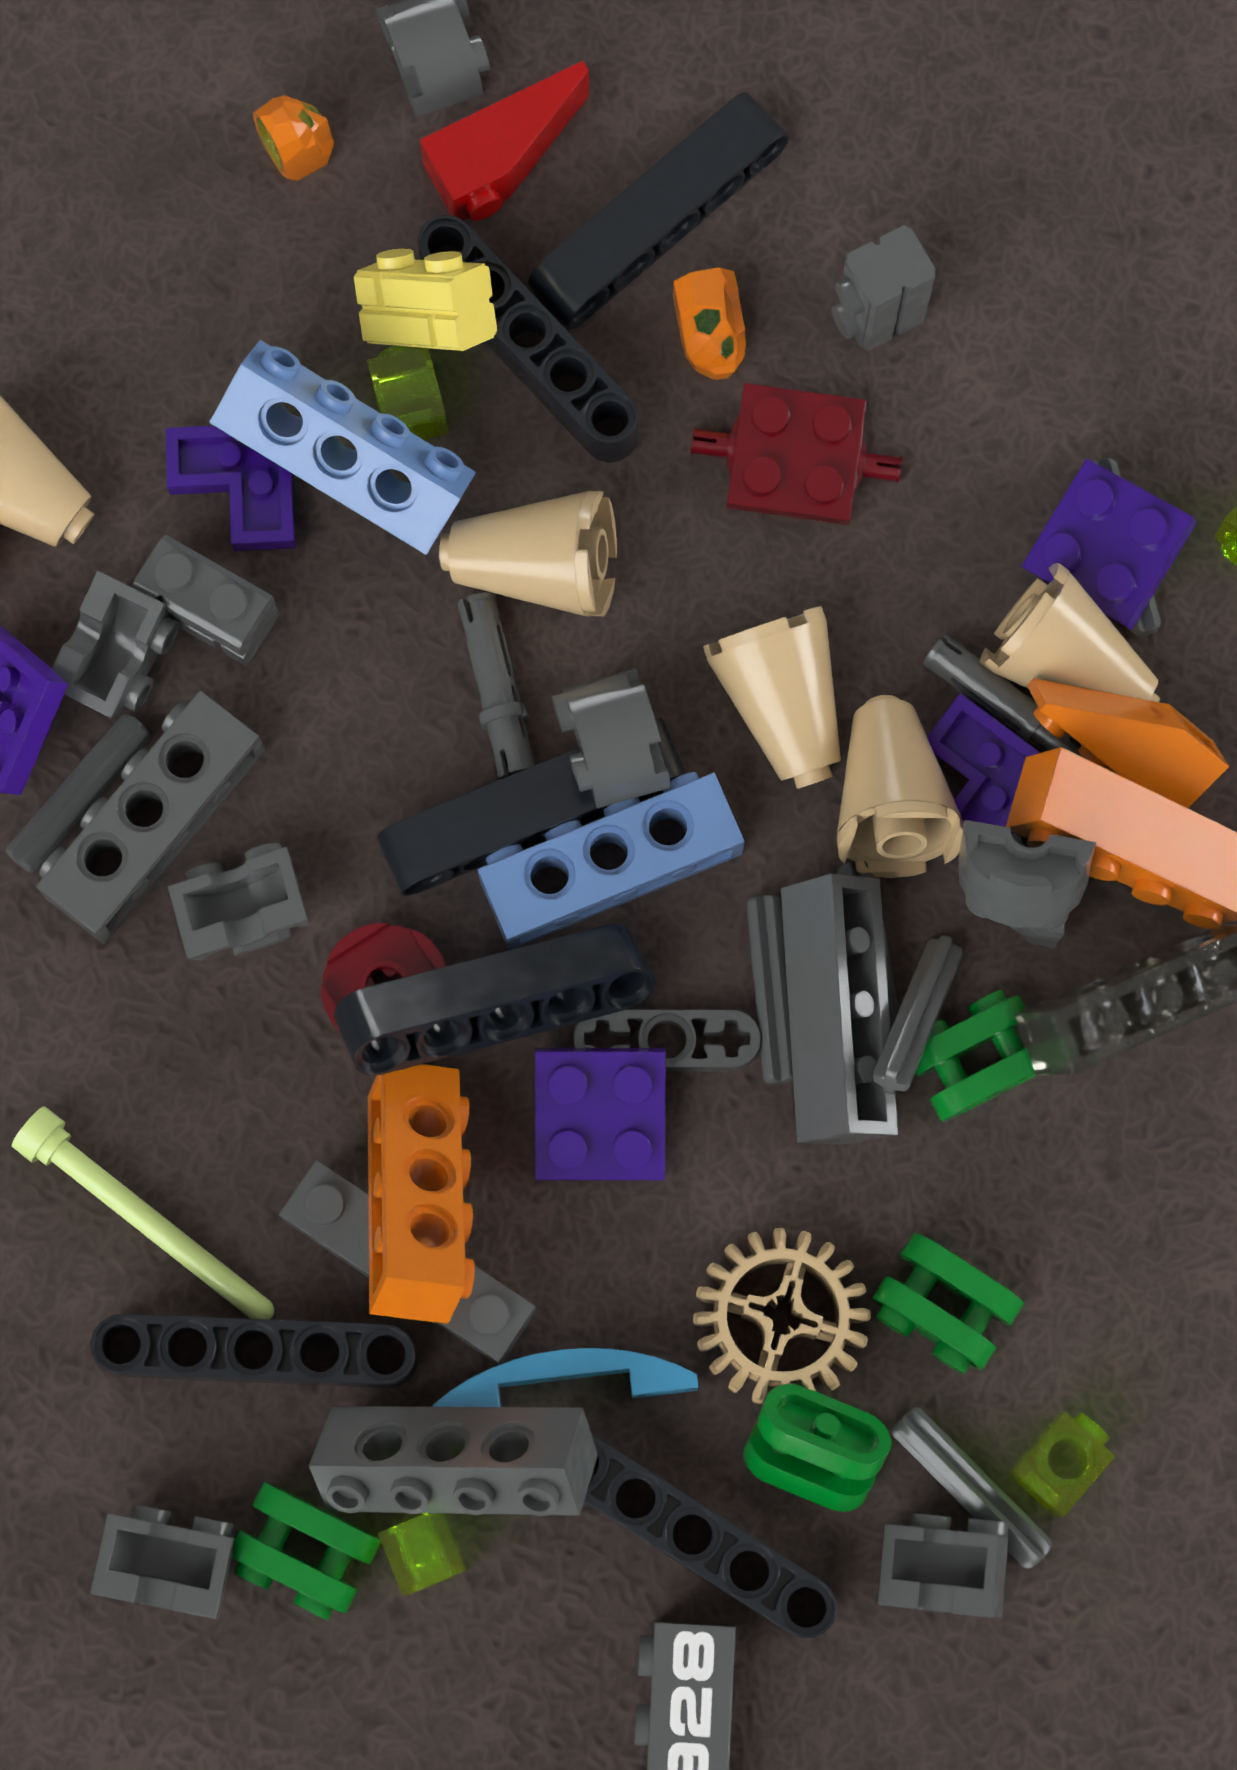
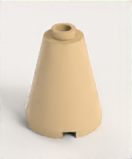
(36, 488)
(539, 553)
(1067, 639)
(784, 692)
(894, 795)

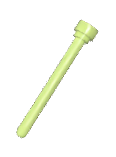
(47, 1141)

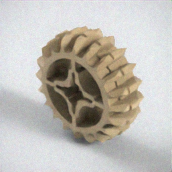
(796, 1263)

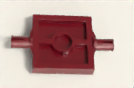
(796, 454)

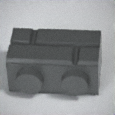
(884, 289)
(208, 599)

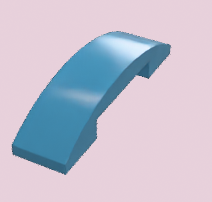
(647, 1375)

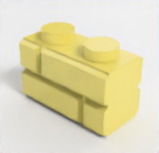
(425, 301)

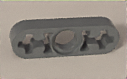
(683, 1019)

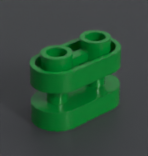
(990, 1021)
(957, 1341)
(816, 1447)
(318, 1587)

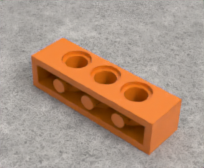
(418, 1194)

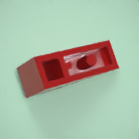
(494, 149)

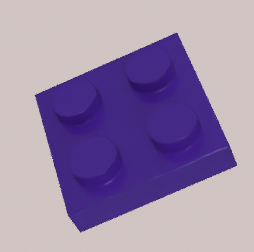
(1111, 541)
(600, 1114)

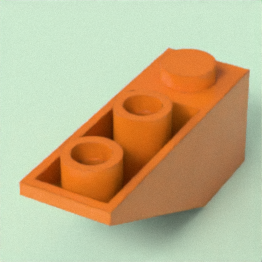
(1133, 738)

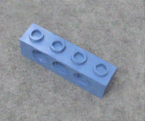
(310, 449)
(590, 890)

